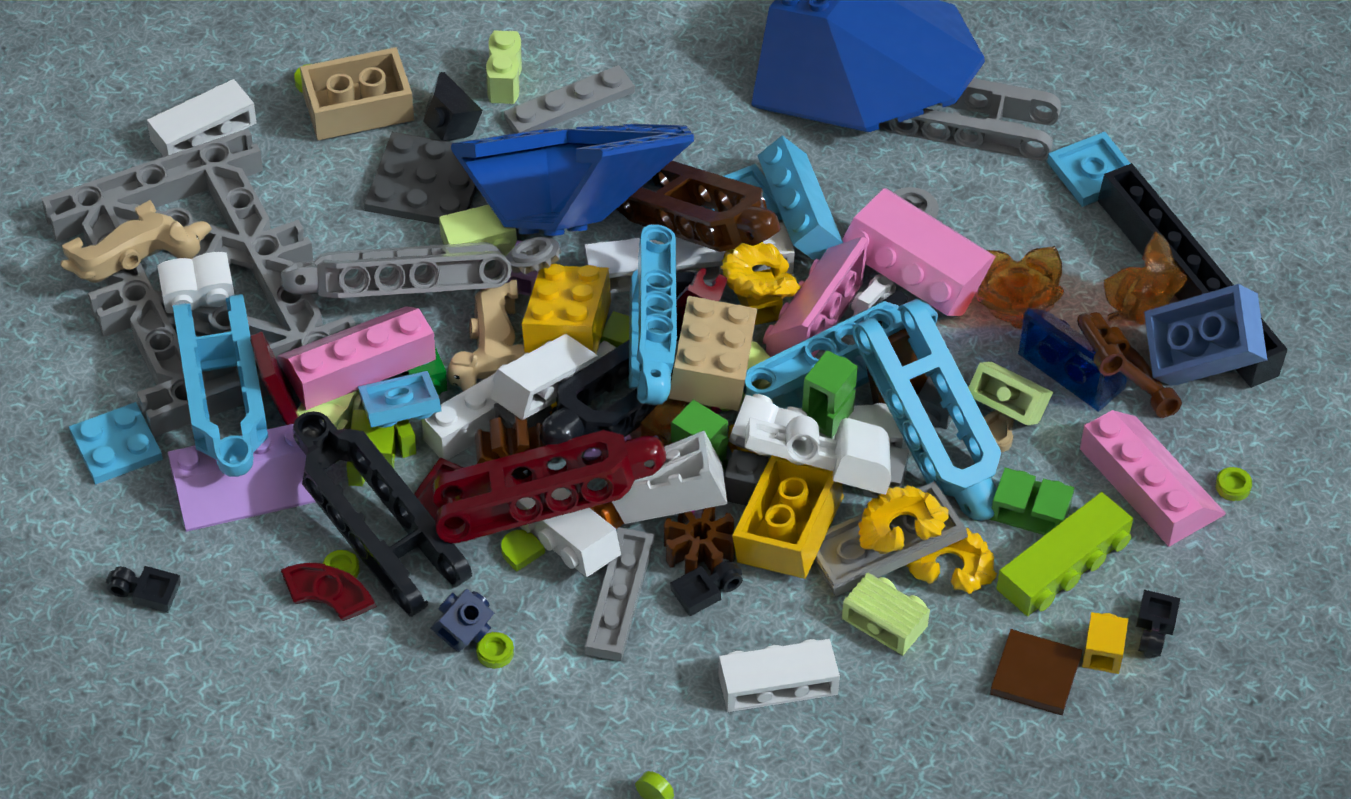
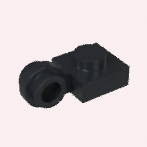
(152, 590)
(699, 590)
(1157, 614)

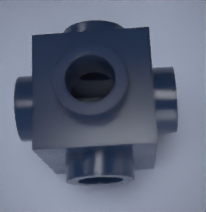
(463, 619)

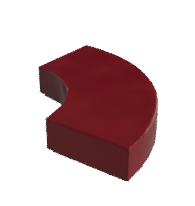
(328, 586)

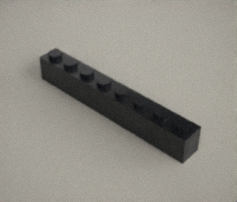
(1139, 214)

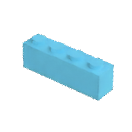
(799, 198)

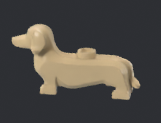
(132, 243)
(493, 335)

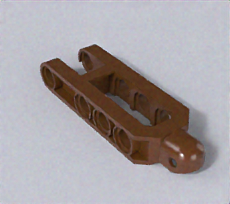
(738, 207)

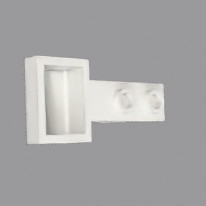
(856, 455)

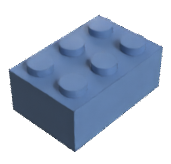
(1205, 335)

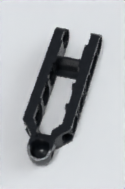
(573, 416)
(326, 446)

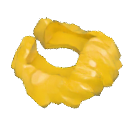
(741, 278)
(899, 501)
(977, 564)

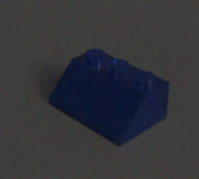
(1067, 358)

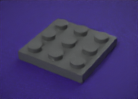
(419, 180)

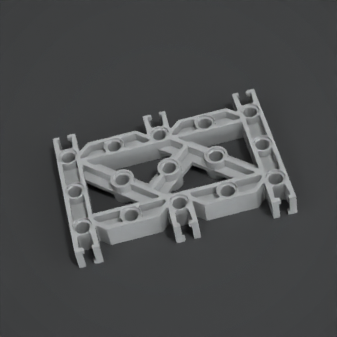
(133, 303)

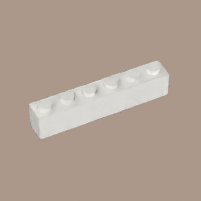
(622, 258)

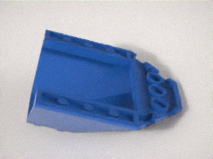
(863, 60)
(567, 175)

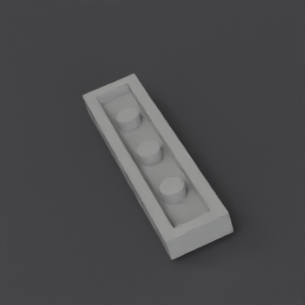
(570, 101)
(619, 595)

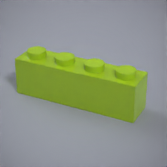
(1065, 554)

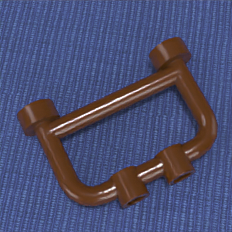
(1117, 355)

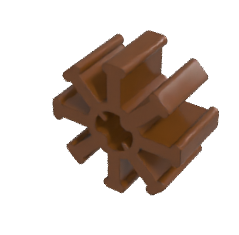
(507, 441)
(699, 540)

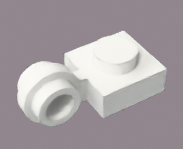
(878, 289)

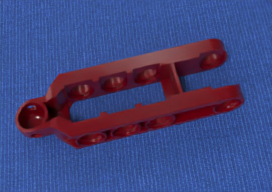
(491, 491)

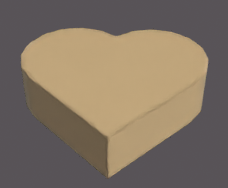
(1001, 429)

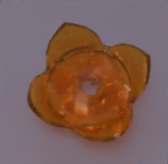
(1019, 285)
(1145, 288)

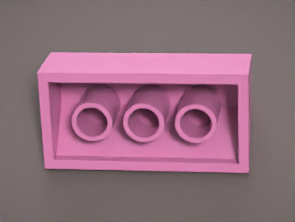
(920, 253)
(822, 297)
(359, 356)
(1148, 476)

